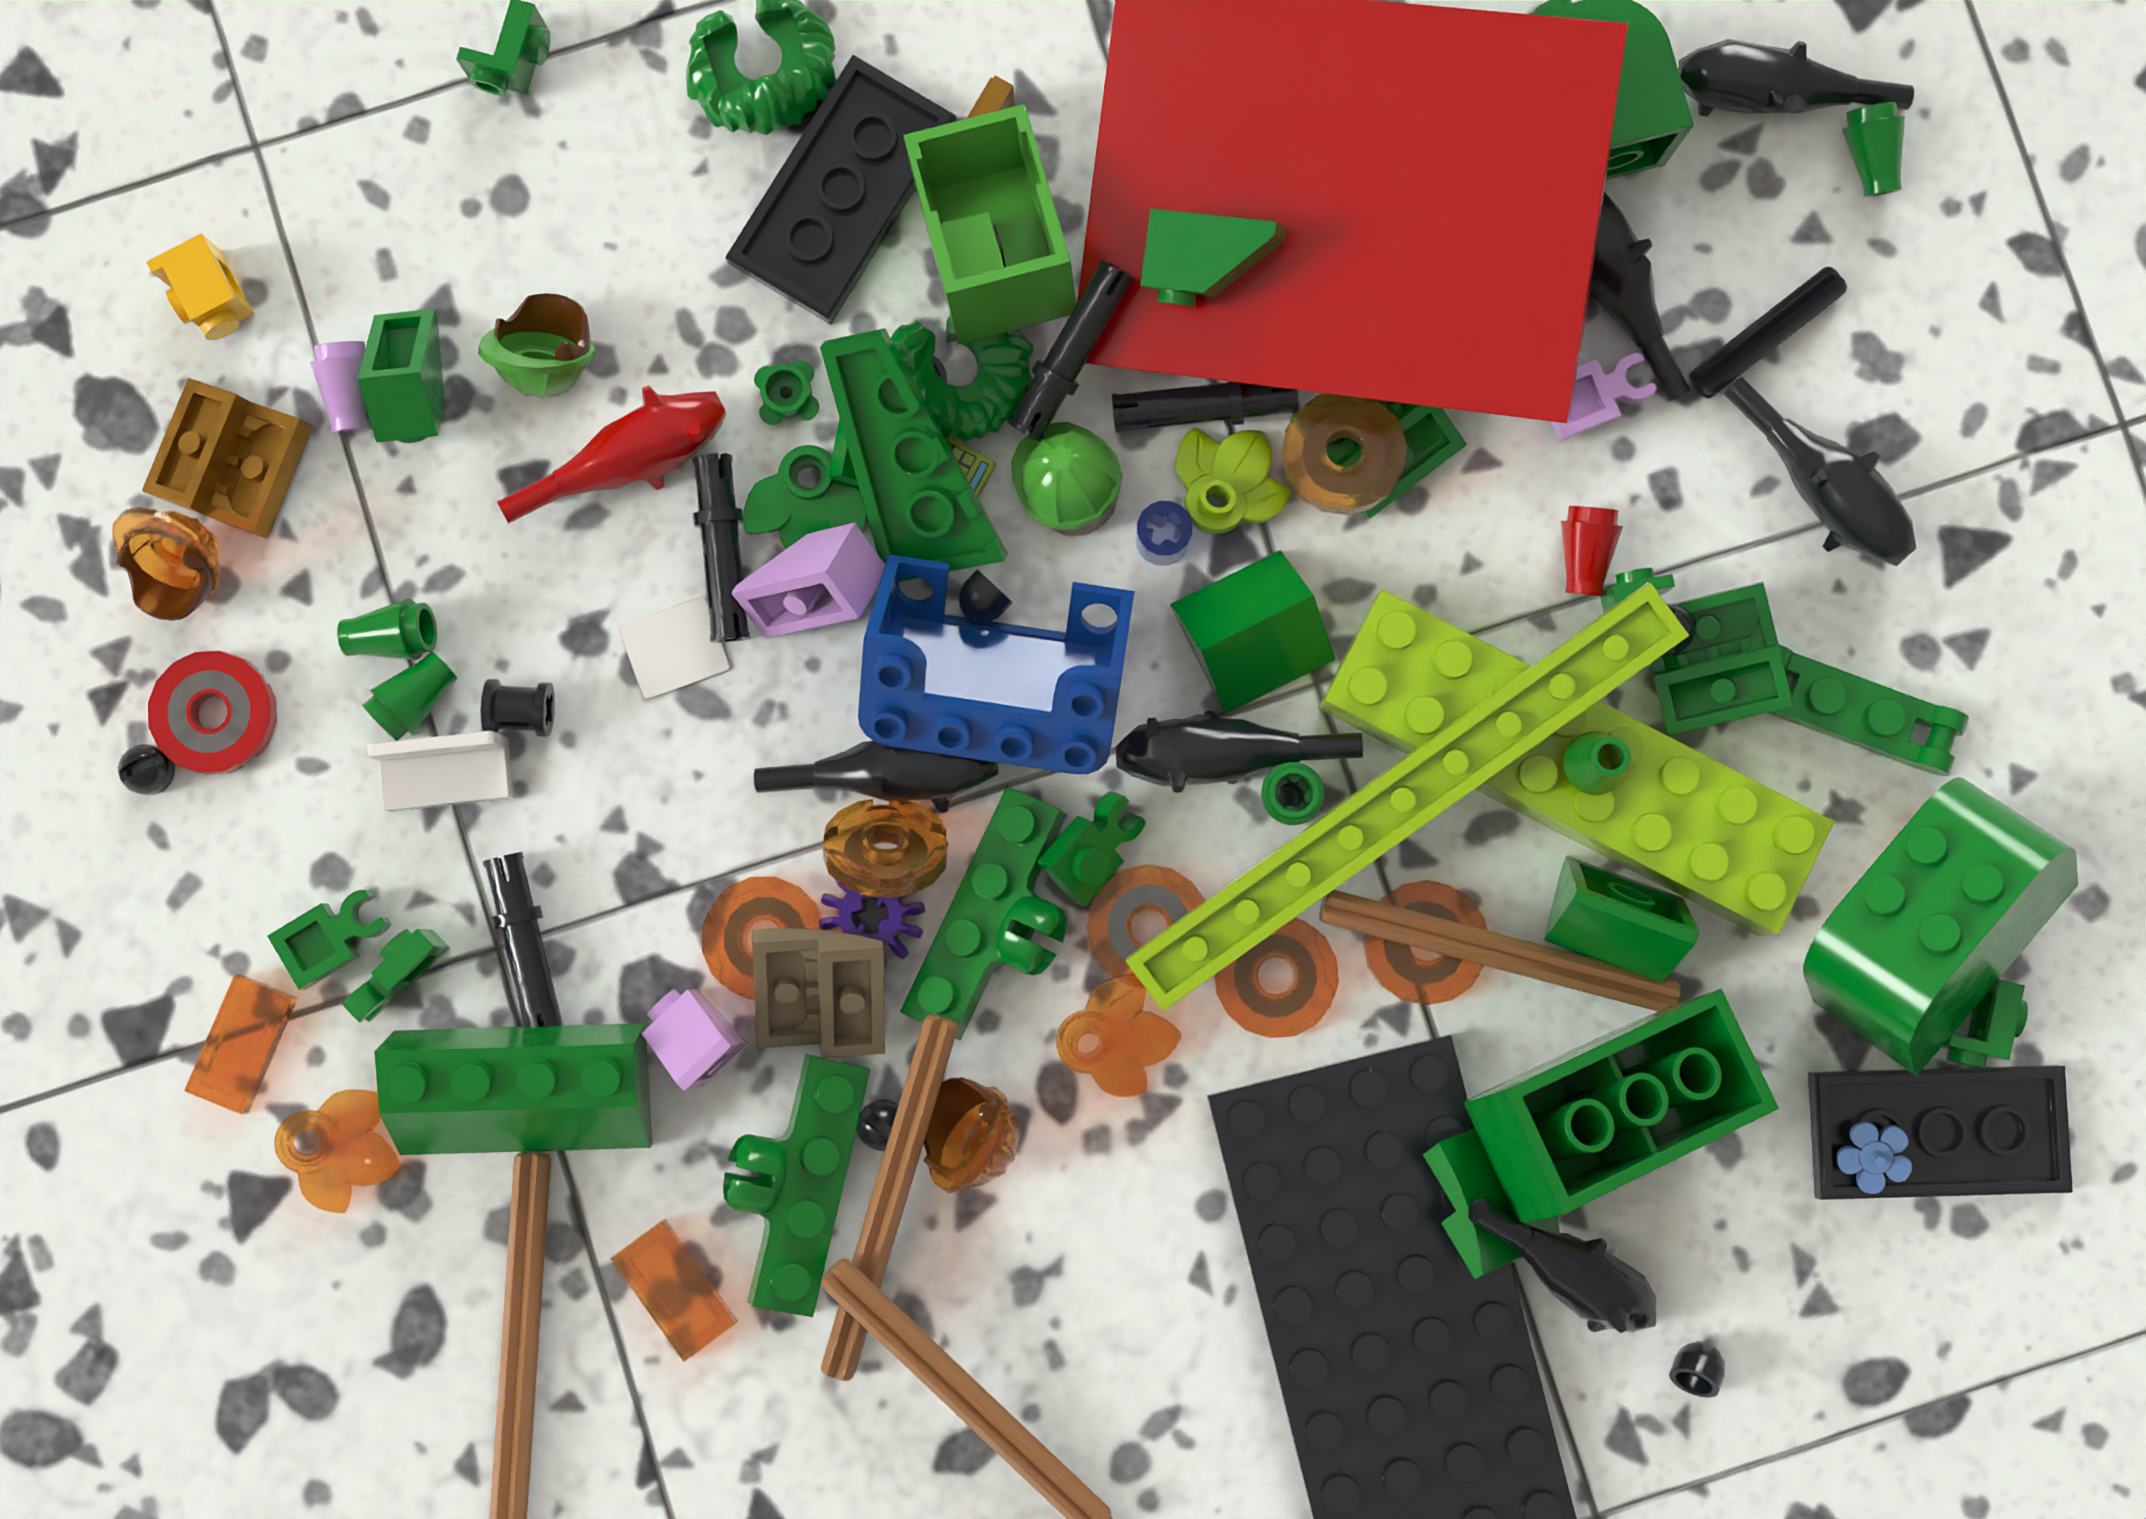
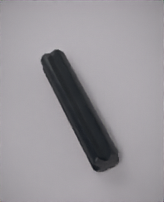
(1768, 332)

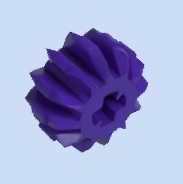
(888, 928)

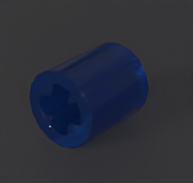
(1158, 515)

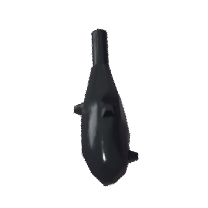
(1776, 80)
(1625, 290)
(1834, 483)
(1220, 750)
(882, 774)
(1576, 1271)

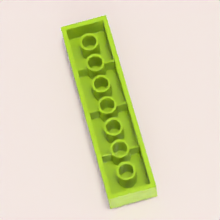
(1668, 820)

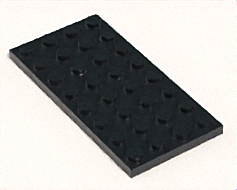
(1389, 1356)

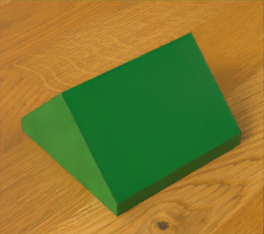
(1254, 631)
(1620, 920)

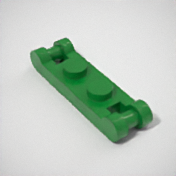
(1869, 714)

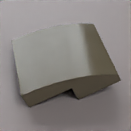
(819, 991)

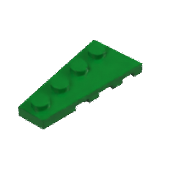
(902, 462)

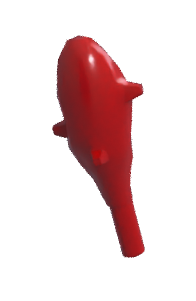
(633, 448)

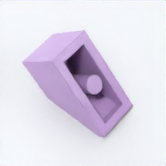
(813, 582)
(691, 1038)

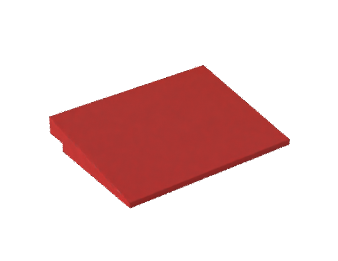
(1425, 180)

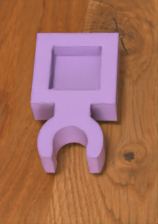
(1597, 396)

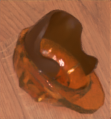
(167, 560)
(970, 1135)

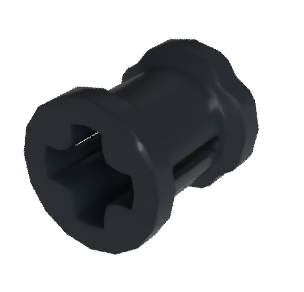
(517, 707)

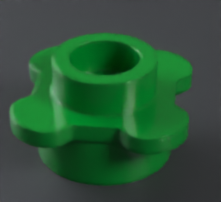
(776, 378)

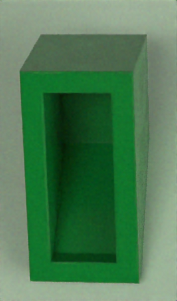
(1202, 253)
(403, 376)

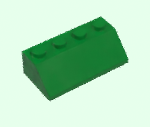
(515, 1089)

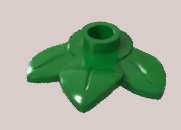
(795, 510)

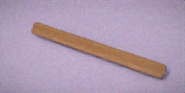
(1496, 951)
(893, 1184)
(520, 1336)
(962, 1393)

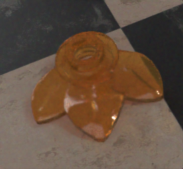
(1126, 1037)
(347, 1149)

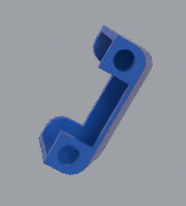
(991, 685)

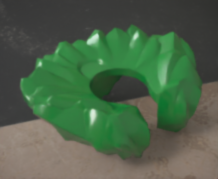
(776, 98)
(984, 403)

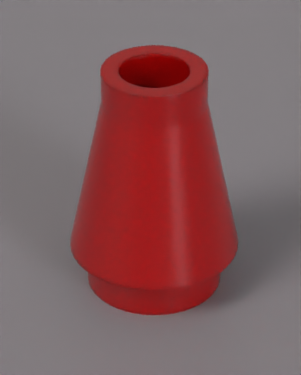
(1589, 547)

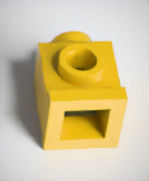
(202, 287)

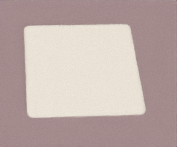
(673, 648)

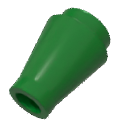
(1876, 146)
(392, 631)
(409, 696)
(1584, 769)
(1307, 785)

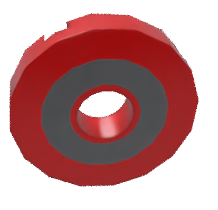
(176, 706)

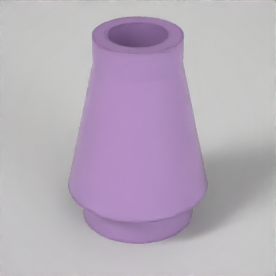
(336, 375)

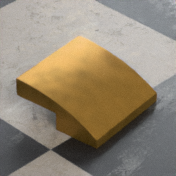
(227, 458)

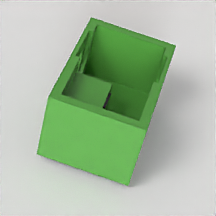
(991, 223)

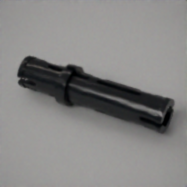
(1070, 351)
(1200, 405)
(720, 543)
(523, 940)

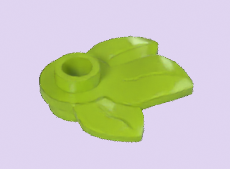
(1230, 471)

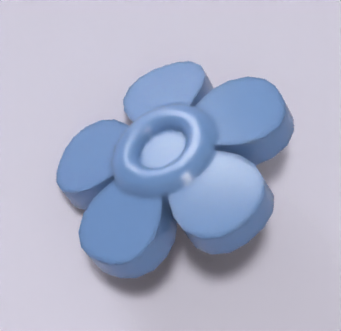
(1875, 1156)

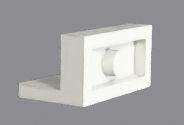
(444, 770)

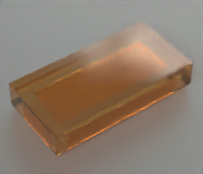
(241, 1044)
(674, 1290)

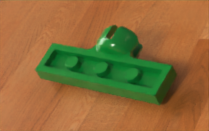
(992, 914)
(799, 1184)

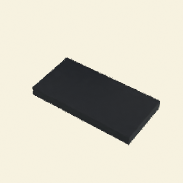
(837, 191)
(1963, 1128)

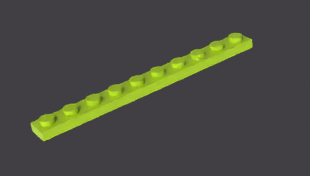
(1407, 795)

